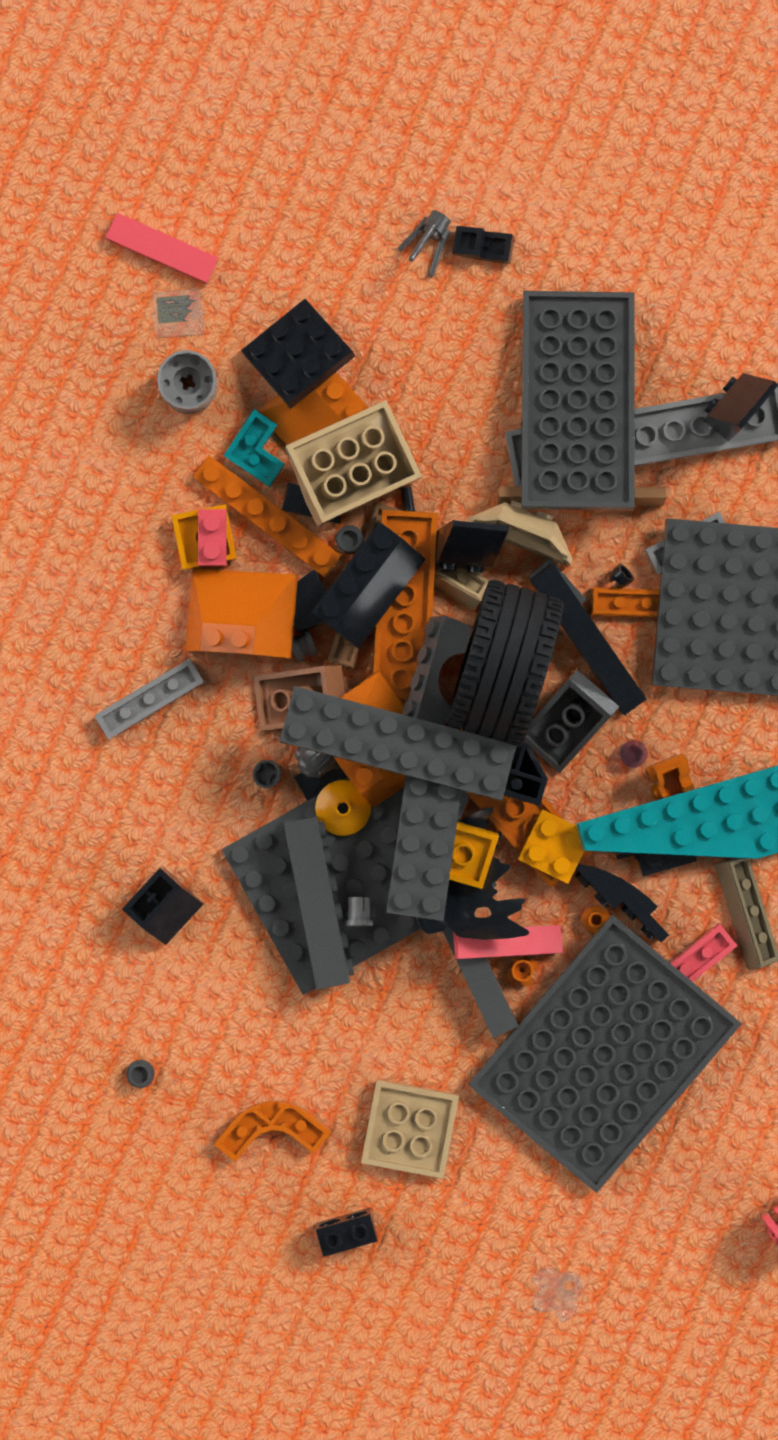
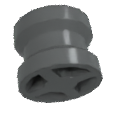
(303, 646)

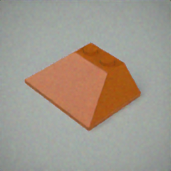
(319, 409)
(241, 613)
(373, 782)

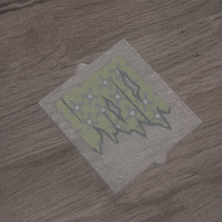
(178, 313)

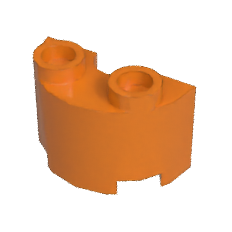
(669, 777)

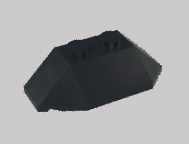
(526, 777)

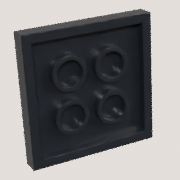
(298, 353)

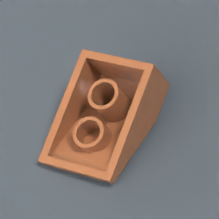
(276, 689)

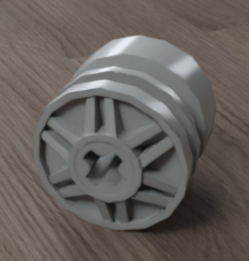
(182, 366)

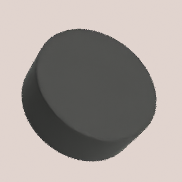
(349, 539)

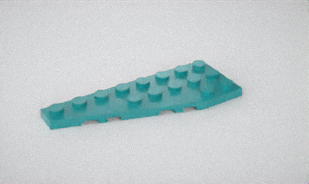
(715, 821)

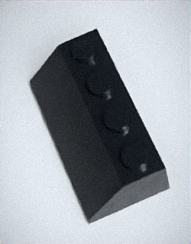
(368, 585)

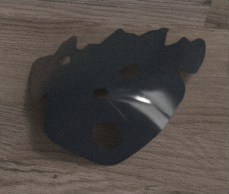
(465, 899)

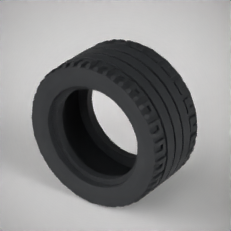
(505, 662)

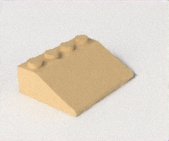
(352, 463)

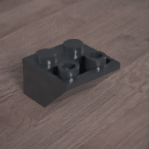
(162, 905)

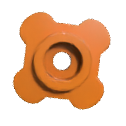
(525, 977)

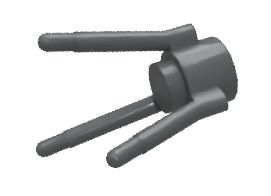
(434, 226)

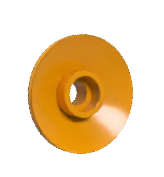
(327, 808)

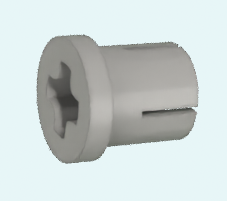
(359, 912)

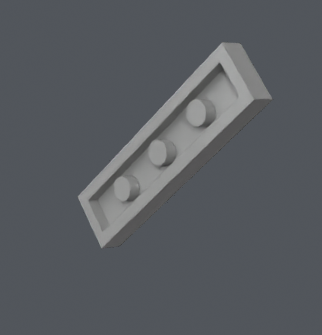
(149, 699)

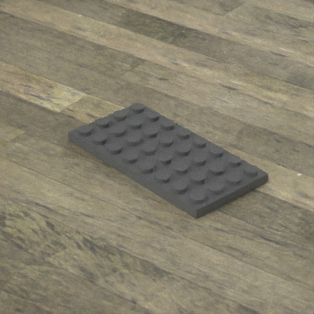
(578, 401)

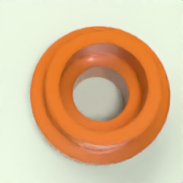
(587, 915)

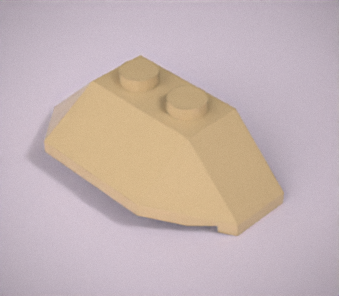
(528, 530)

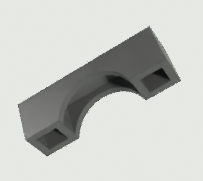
(442, 640)

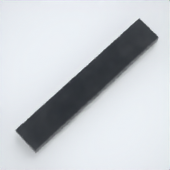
(590, 641)

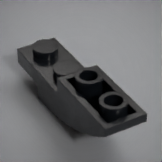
(614, 891)

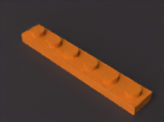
(266, 516)

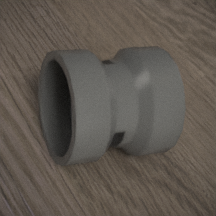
(263, 772)

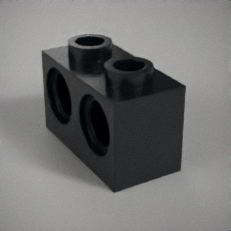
(346, 1232)

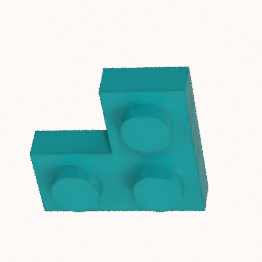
(248, 449)

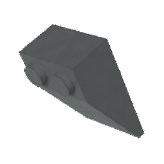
(569, 721)

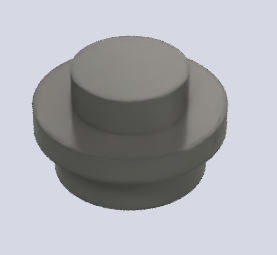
(140, 1073)

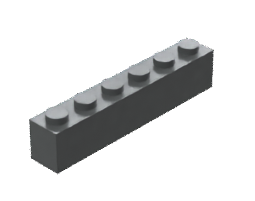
(317, 902)

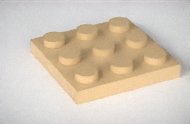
(410, 1128)

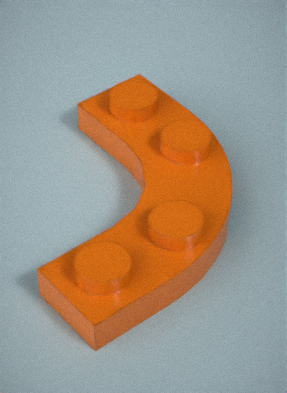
(267, 1117)

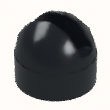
(621, 576)

